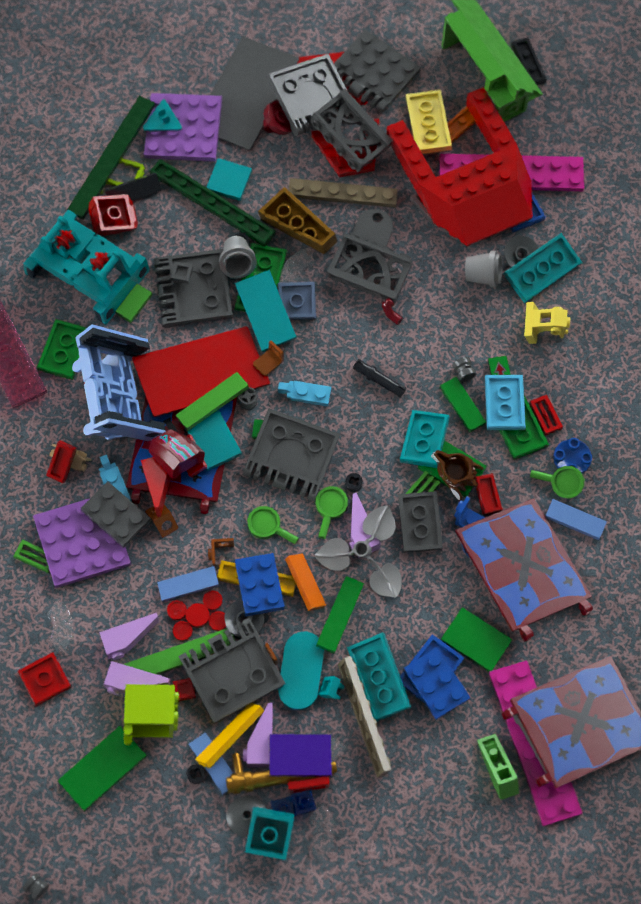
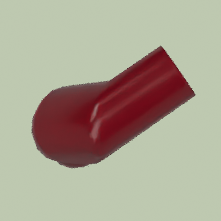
(392, 315)

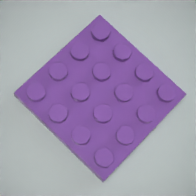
(199, 133)
(77, 545)

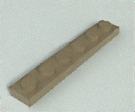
(343, 192)
(366, 722)

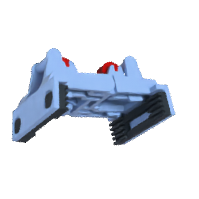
(111, 384)

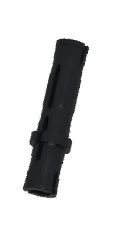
(378, 377)

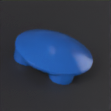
(573, 453)

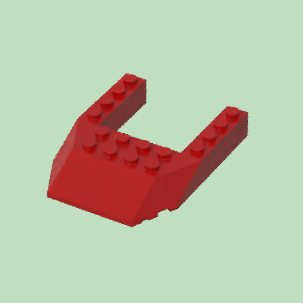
(476, 197)

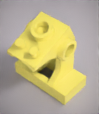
(533, 324)

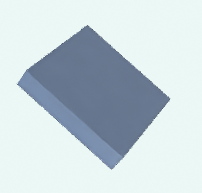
(298, 299)

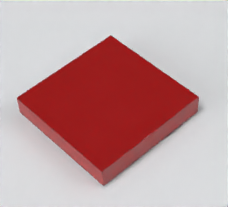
(44, 679)

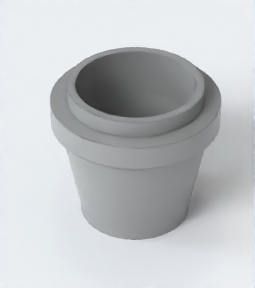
(237, 258)
(484, 269)

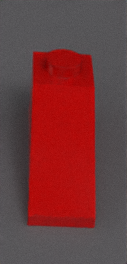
(157, 482)

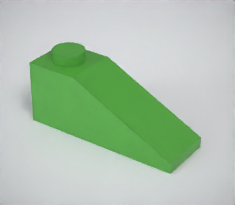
(499, 767)

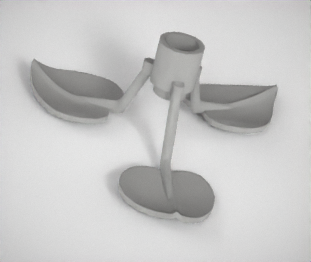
(336, 553)

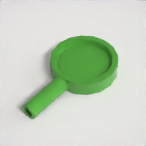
(565, 481)
(331, 504)
(265, 523)

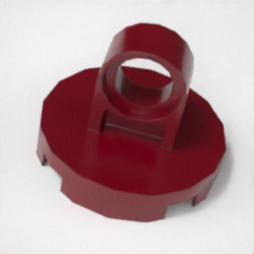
(275, 119)

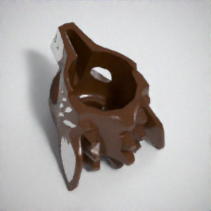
(456, 471)

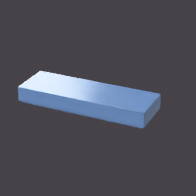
(575, 519)
(188, 584)
(219, 769)

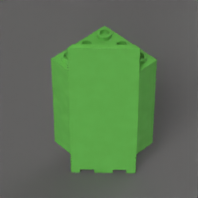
(505, 76)

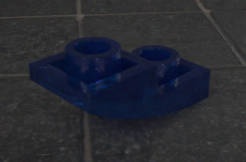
(296, 804)

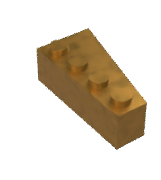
(296, 220)

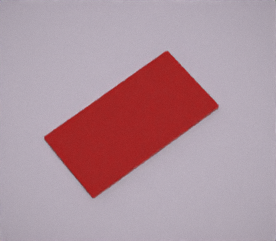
(188, 371)

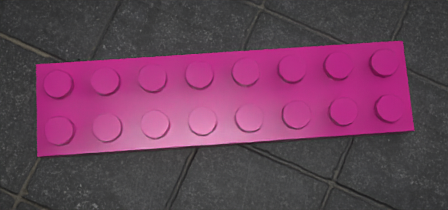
(545, 172)
(551, 803)

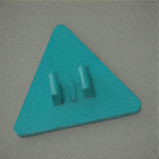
(162, 119)

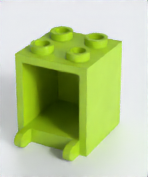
(150, 711)

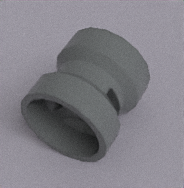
(464, 369)

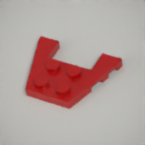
(338, 162)

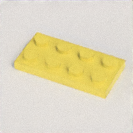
(429, 121)

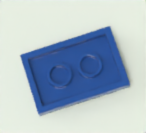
(259, 584)
(452, 657)
(436, 683)

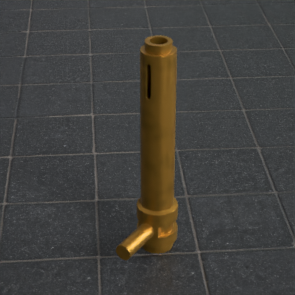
(249, 781)

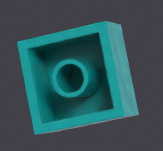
(269, 833)

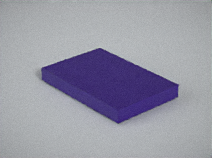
(300, 755)

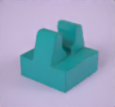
(329, 687)

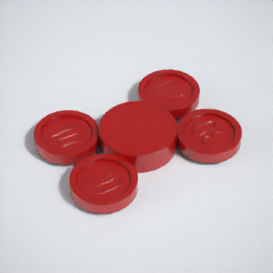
(197, 615)

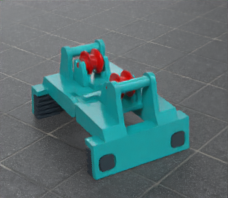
(87, 276)

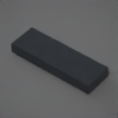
(529, 60)
(136, 188)

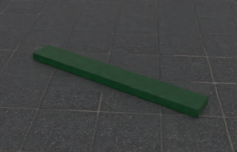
(112, 156)
(213, 202)

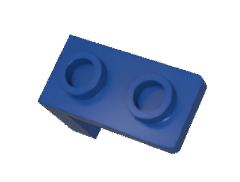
(465, 515)

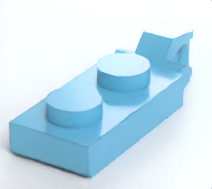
(306, 392)
(111, 473)

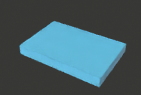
(504, 402)

